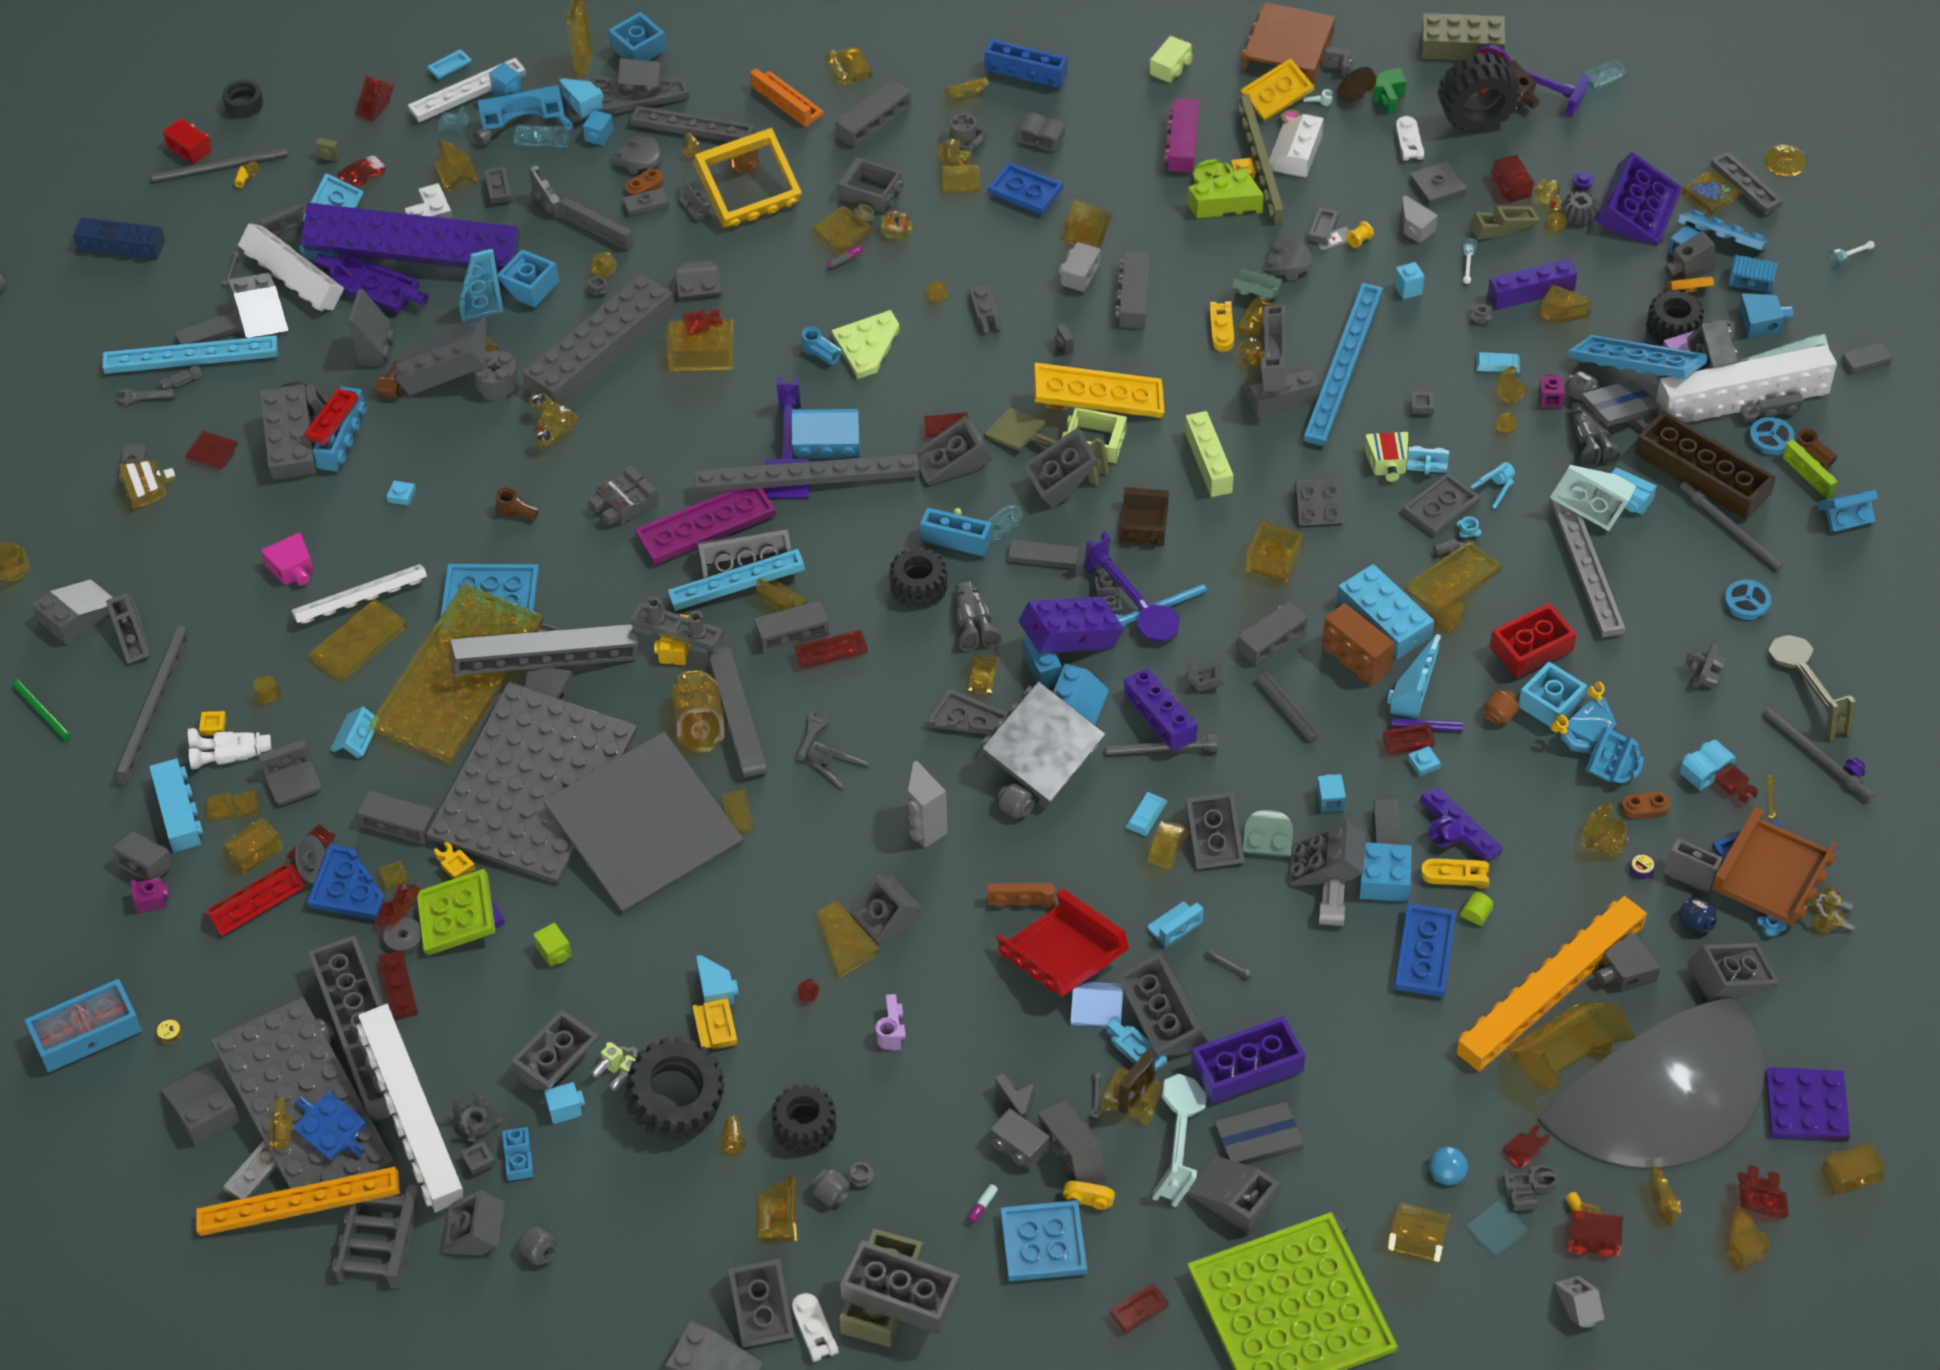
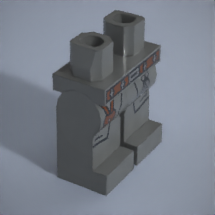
(624, 497)

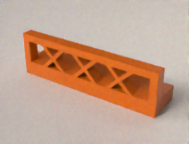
(785, 97)

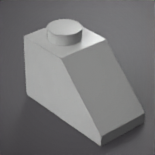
(1417, 220)
(1580, 1301)

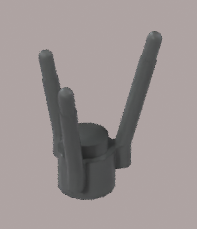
(822, 754)

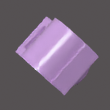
(891, 1025)

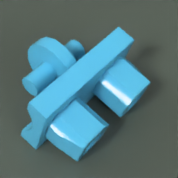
(1427, 459)

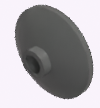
(309, 857)

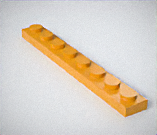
(297, 1201)

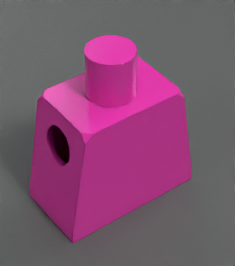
(289, 560)

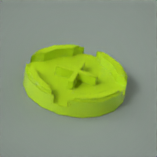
(1210, 169)

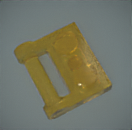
(854, 62)
(1149, 1098)

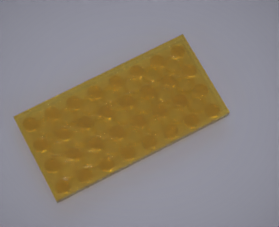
(429, 703)

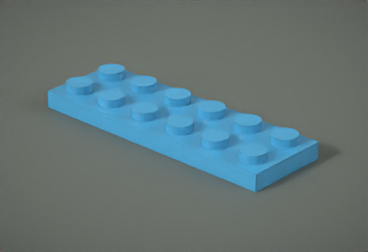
(1637, 356)

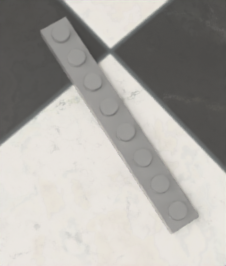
(1589, 570)

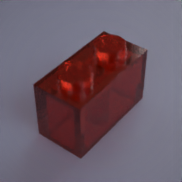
(1512, 178)
(1594, 1233)

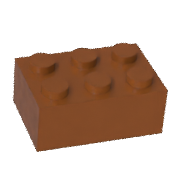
(1358, 644)

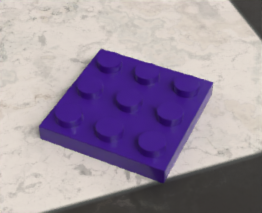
(1807, 1104)

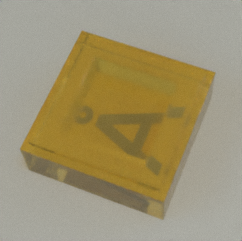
(394, 875)

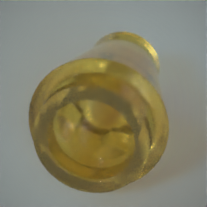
(733, 1138)

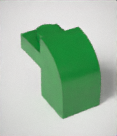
(1389, 87)

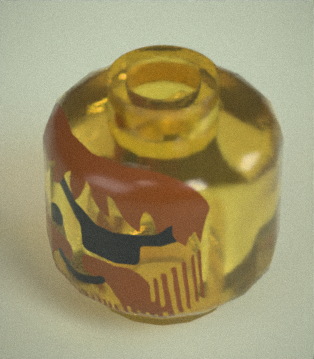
(896, 225)

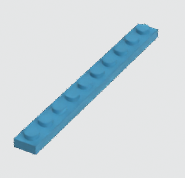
(1343, 364)

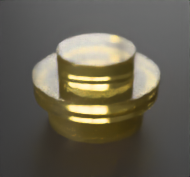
(1556, 221)
(1506, 423)

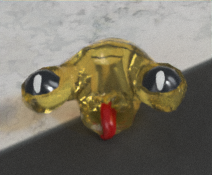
(554, 421)

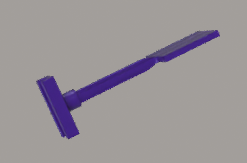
(788, 398)

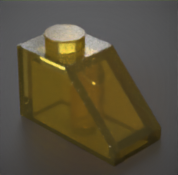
(1565, 306)

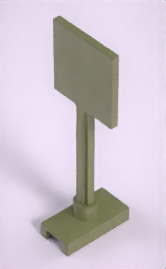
(1018, 428)

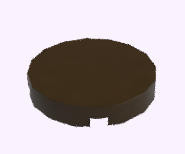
(1357, 83)

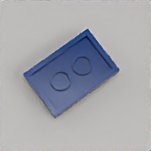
(1025, 188)

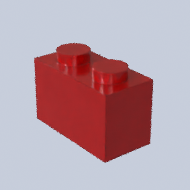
(187, 141)

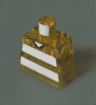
(145, 482)

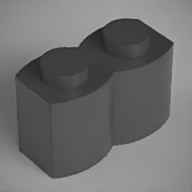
(1041, 132)

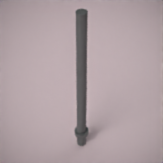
(272, 154)

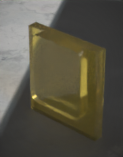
(961, 178)

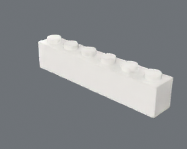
(290, 267)

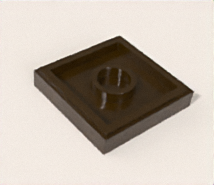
(1137, 1081)

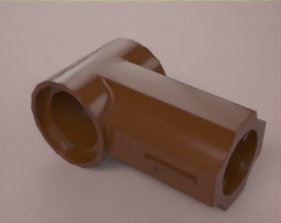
(1809, 441)

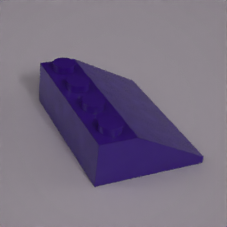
(1638, 201)

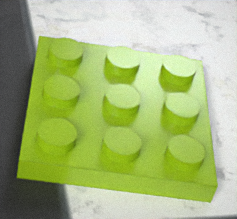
(455, 912)

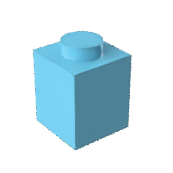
(1409, 280)
(1331, 793)
(564, 1102)

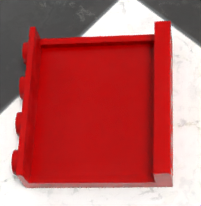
(1065, 945)

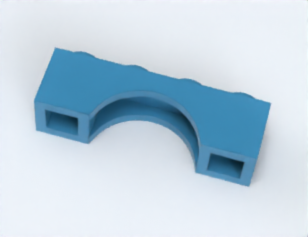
(499, 110)

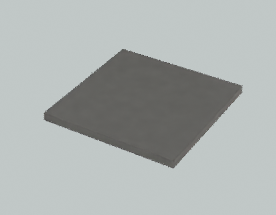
(643, 822)

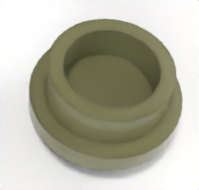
(864, 212)

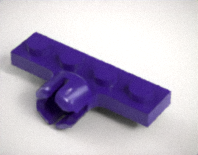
(1457, 826)

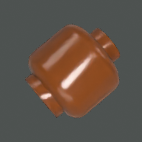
(1501, 707)

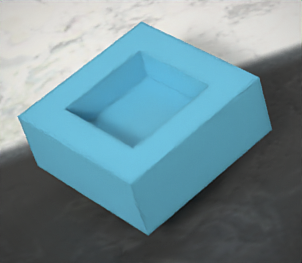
(401, 493)
(1424, 761)

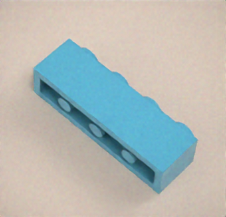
(175, 805)

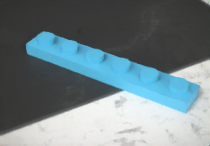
(736, 579)

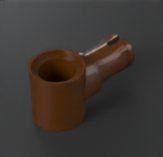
(387, 385)
(508, 504)

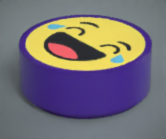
(1642, 866)

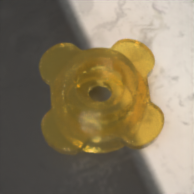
(937, 291)

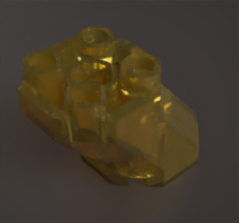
(697, 711)

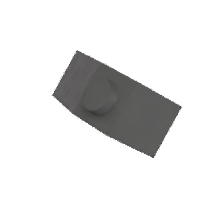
(128, 627)

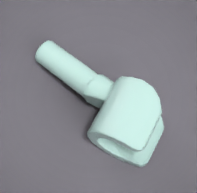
(1325, 98)

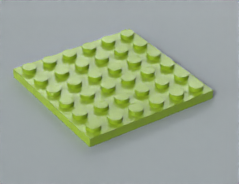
(1293, 1301)

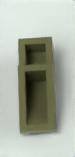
(1503, 221)

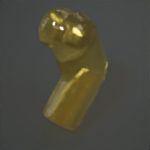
(693, 145)

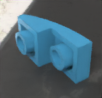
(517, 1154)

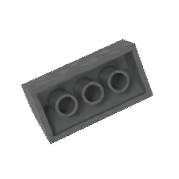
(740, 550)
(1162, 1007)

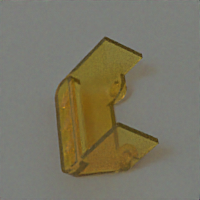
(1568, 1039)

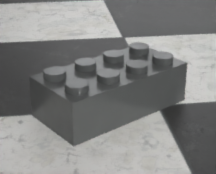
(285, 422)
(900, 1287)

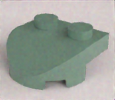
(1257, 282)
(1268, 834)

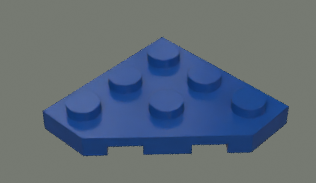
(345, 886)

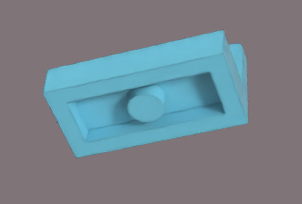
(355, 732)
(1176, 923)

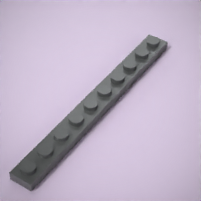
(806, 473)

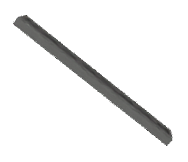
(152, 706)

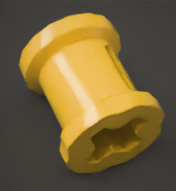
(1361, 233)

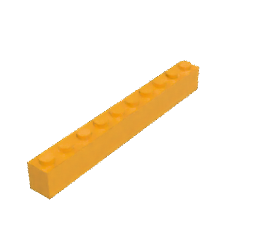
(1549, 985)

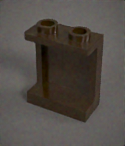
(1144, 516)

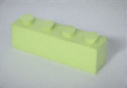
(1209, 454)

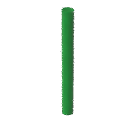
(41, 710)

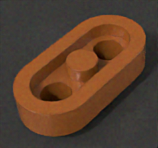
(647, 181)
(1646, 805)

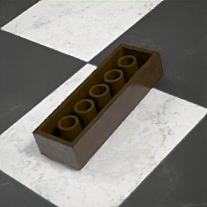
(1705, 465)

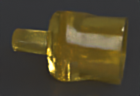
(280, 1127)

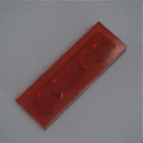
(831, 649)
(398, 985)

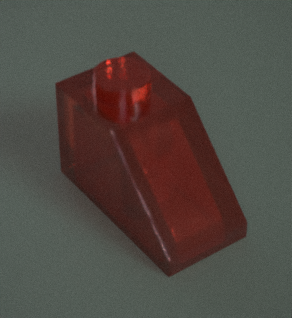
(374, 97)

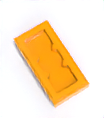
(1689, 285)

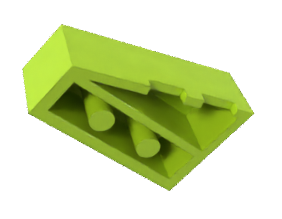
(1225, 194)

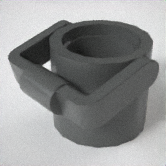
(964, 129)

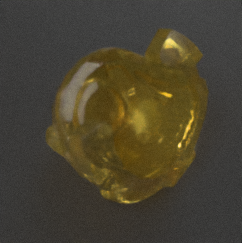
(1604, 832)

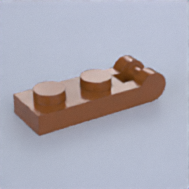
(1022, 894)

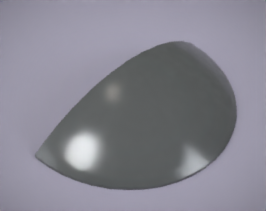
(1666, 1092)

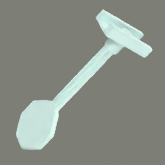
(1185, 1099)

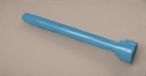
(1173, 600)

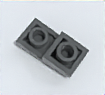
(1110, 591)

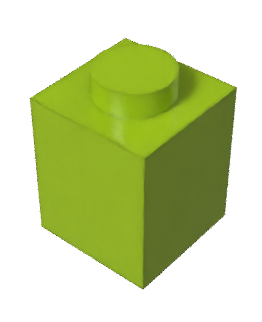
(552, 945)

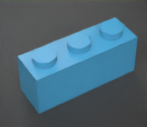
(956, 532)

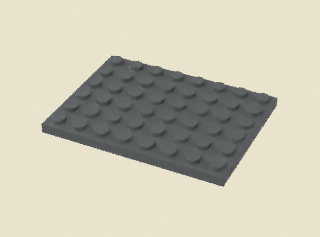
(520, 759)

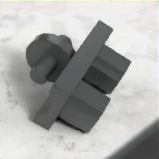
(1702, 664)

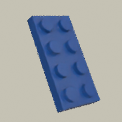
(1425, 950)

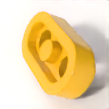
(1089, 1194)

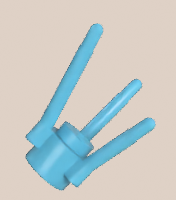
(1501, 475)

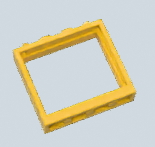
(735, 149)

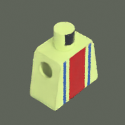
(1387, 453)

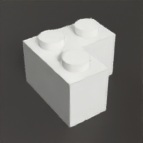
(432, 203)

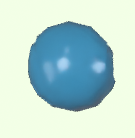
(1448, 1166)

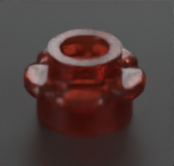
(808, 990)

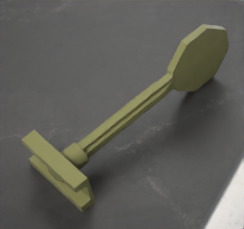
(1796, 653)

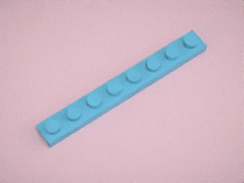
(190, 354)

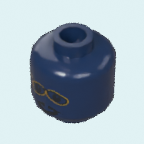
(1698, 916)

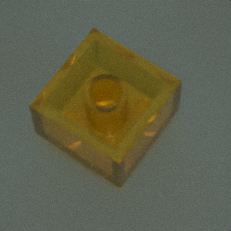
(1274, 551)

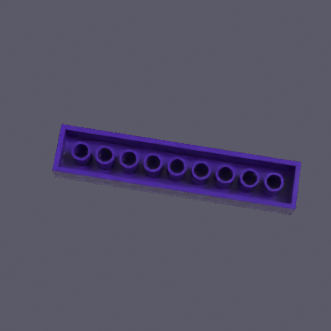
(405, 236)

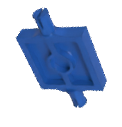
(330, 1126)

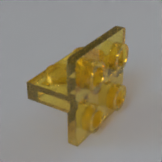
(454, 166)

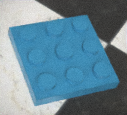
(1043, 1241)

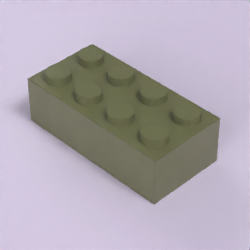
(1459, 35)
(868, 1324)

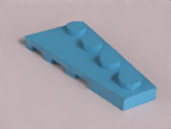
(1753, 240)

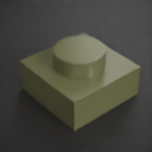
(328, 149)

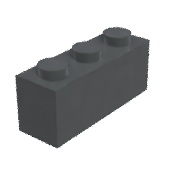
(792, 626)
(1272, 633)
(396, 817)

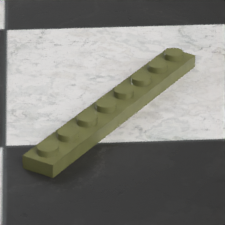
(1261, 162)

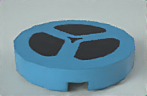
(1771, 435)
(1747, 599)

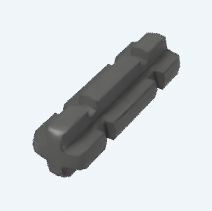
(181, 378)

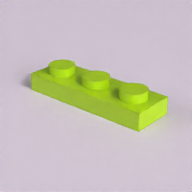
(1810, 469)

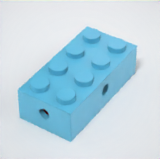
(1387, 609)

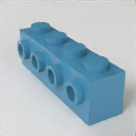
(334, 452)

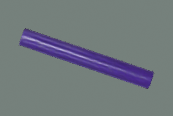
(1434, 725)

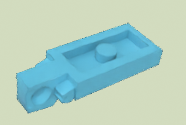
(1132, 1043)

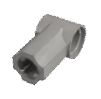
(1332, 908)

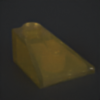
(1086, 224)

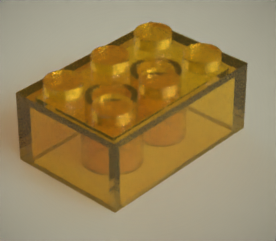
(701, 351)

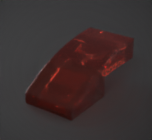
(357, 172)
(393, 911)

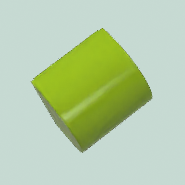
(1477, 908)

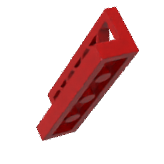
(254, 898)

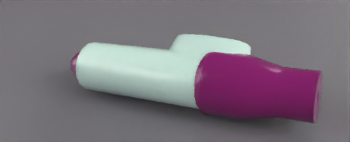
(983, 1202)

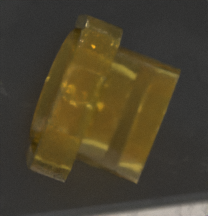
(13, 562)

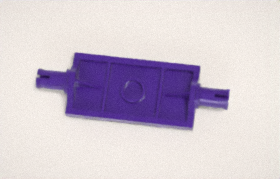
(383, 286)

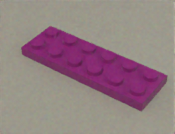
(704, 522)

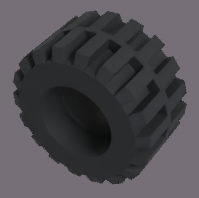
(1673, 315)
(918, 564)
(803, 1136)

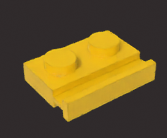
(715, 1024)

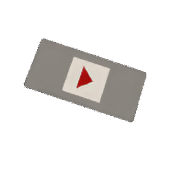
(1337, 237)

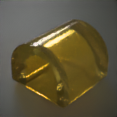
(266, 689)

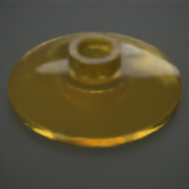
(1785, 160)

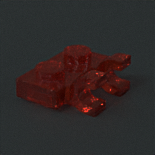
(1762, 1194)

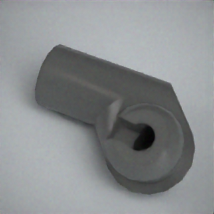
(1446, 547)

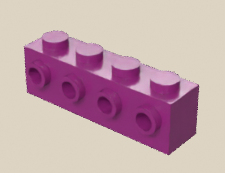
(1183, 135)

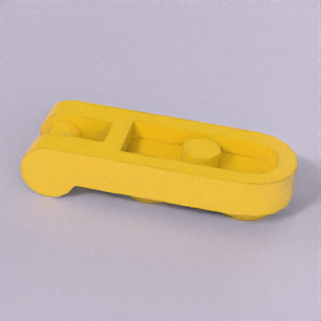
(1221, 326)
(1456, 872)

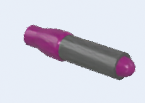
(845, 257)

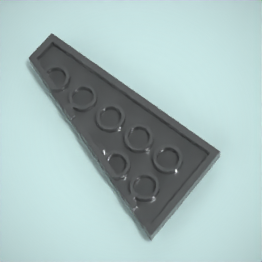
(620, 99)

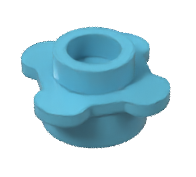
(1468, 527)

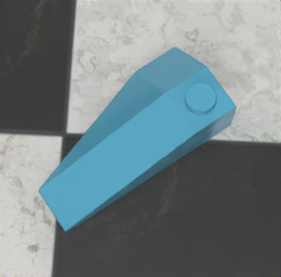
(480, 288)
(1412, 685)

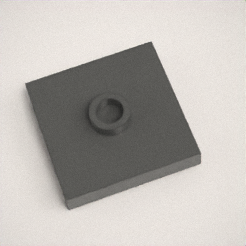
(1438, 183)

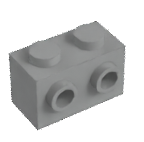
(1080, 266)

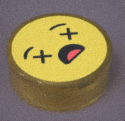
(169, 1031)

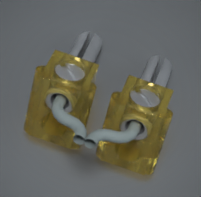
(1829, 916)

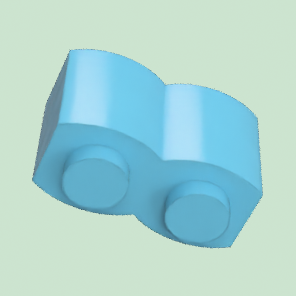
(1705, 763)

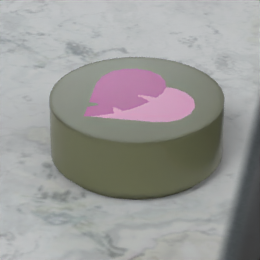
(1289, 115)

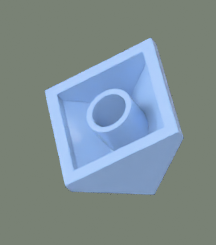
(1096, 1004)

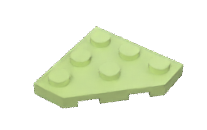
(866, 342)

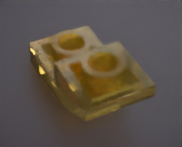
(226, 806)
(1663, 1198)

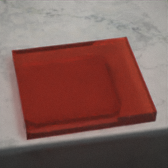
(212, 450)

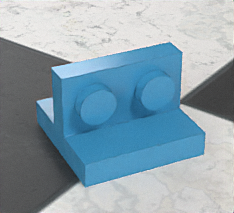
(1849, 510)

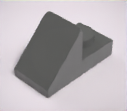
(1014, 1099)

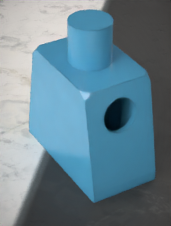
(1762, 314)

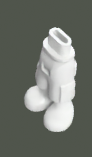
(227, 745)

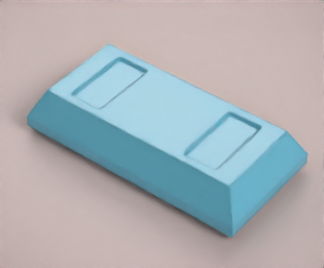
(449, 64)
(1496, 362)
(1146, 814)

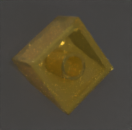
(1419, 1231)

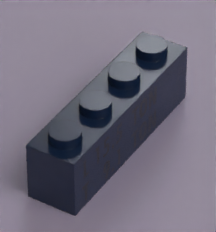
(119, 238)

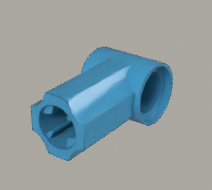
(817, 345)

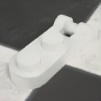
(1409, 139)
(813, 1326)

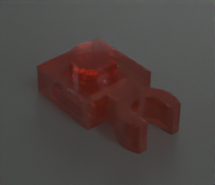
(698, 322)
(1735, 781)
(1524, 1148)

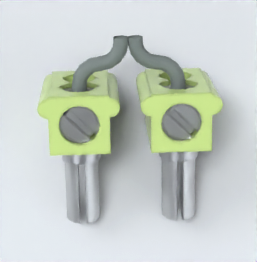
(613, 1060)

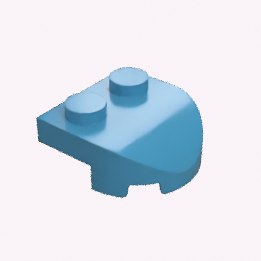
(1615, 757)

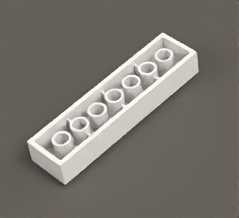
(1741, 384)
(412, 1113)

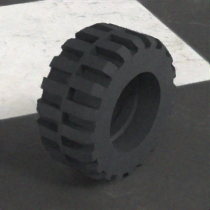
(1472, 76)
(680, 1058)

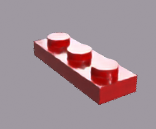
(331, 416)

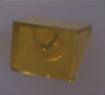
(778, 1212)

